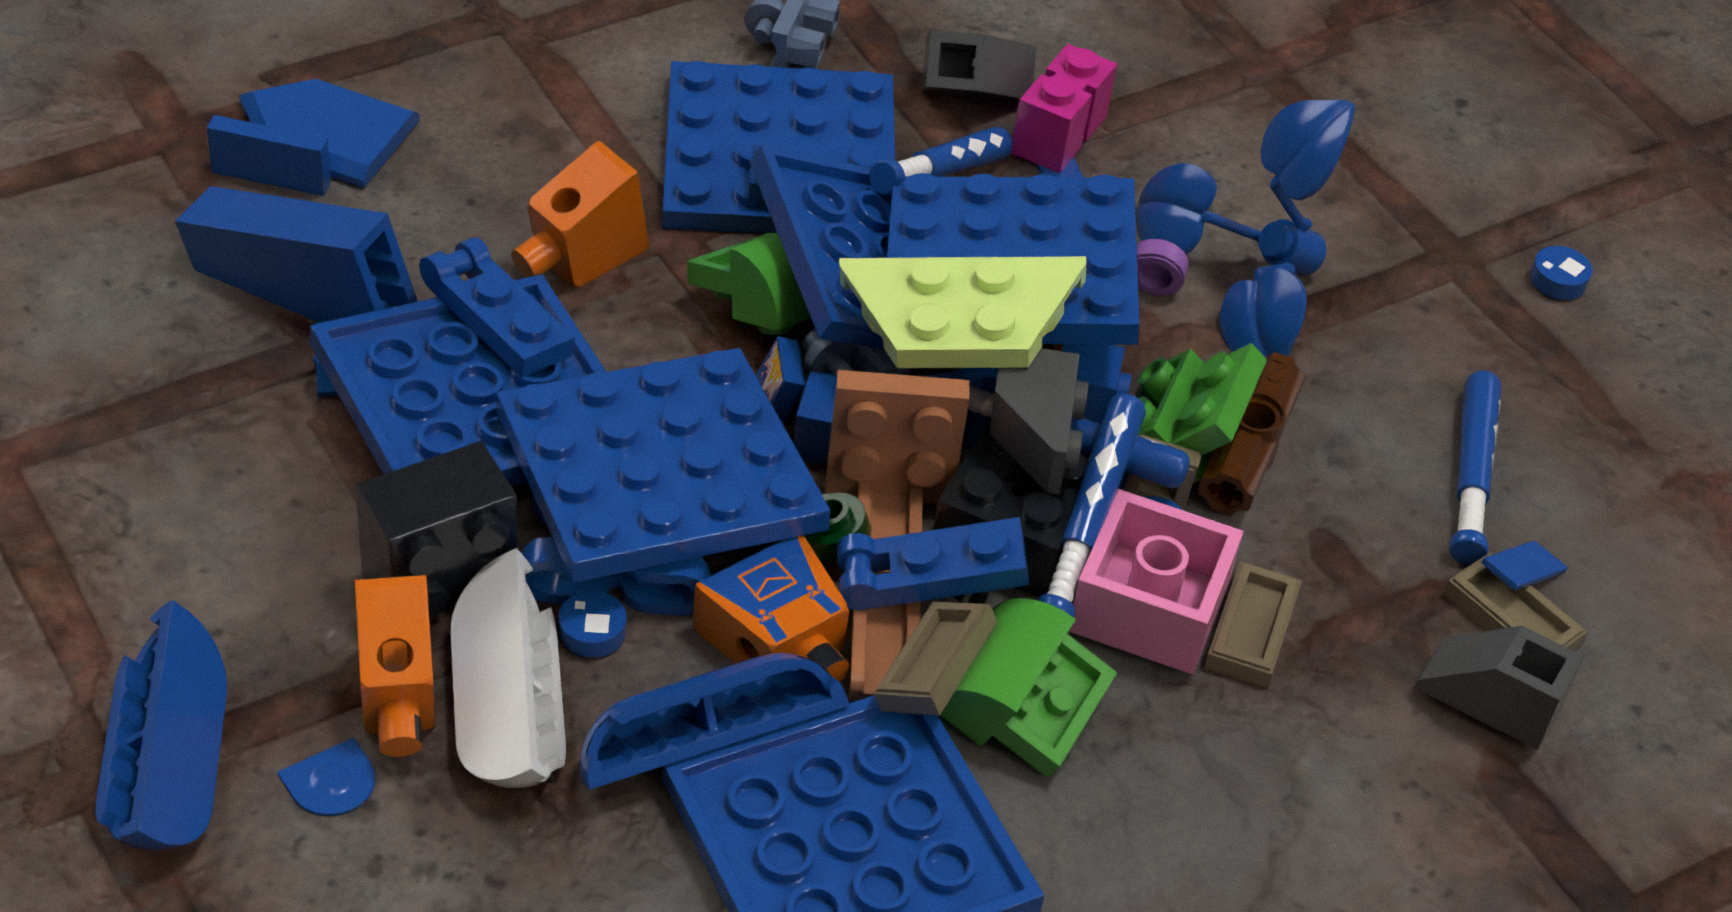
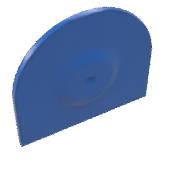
(331, 780)

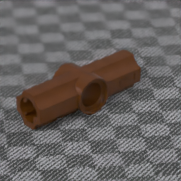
(1239, 466)

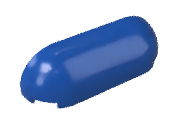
(706, 715)
(164, 736)

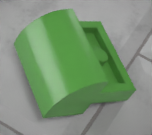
(756, 280)
(1198, 401)
(1030, 685)

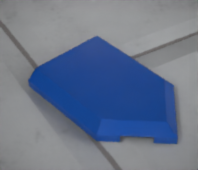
(358, 127)

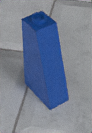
(297, 252)

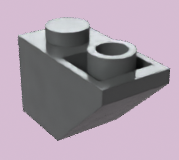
(977, 66)
(1035, 416)
(1503, 679)

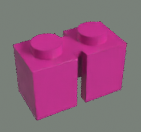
(1063, 107)

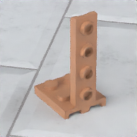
(893, 450)

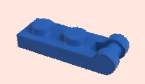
(496, 307)
(931, 564)

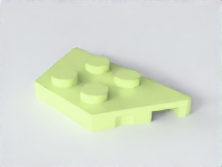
(962, 307)

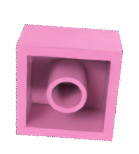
(1155, 581)

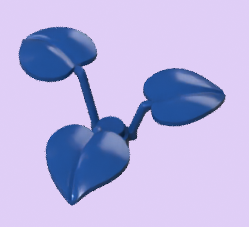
(1302, 152)

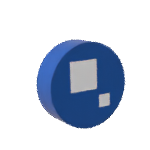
(1561, 272)
(592, 624)

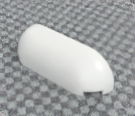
(506, 678)

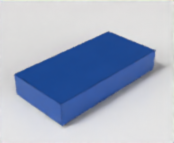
(269, 155)

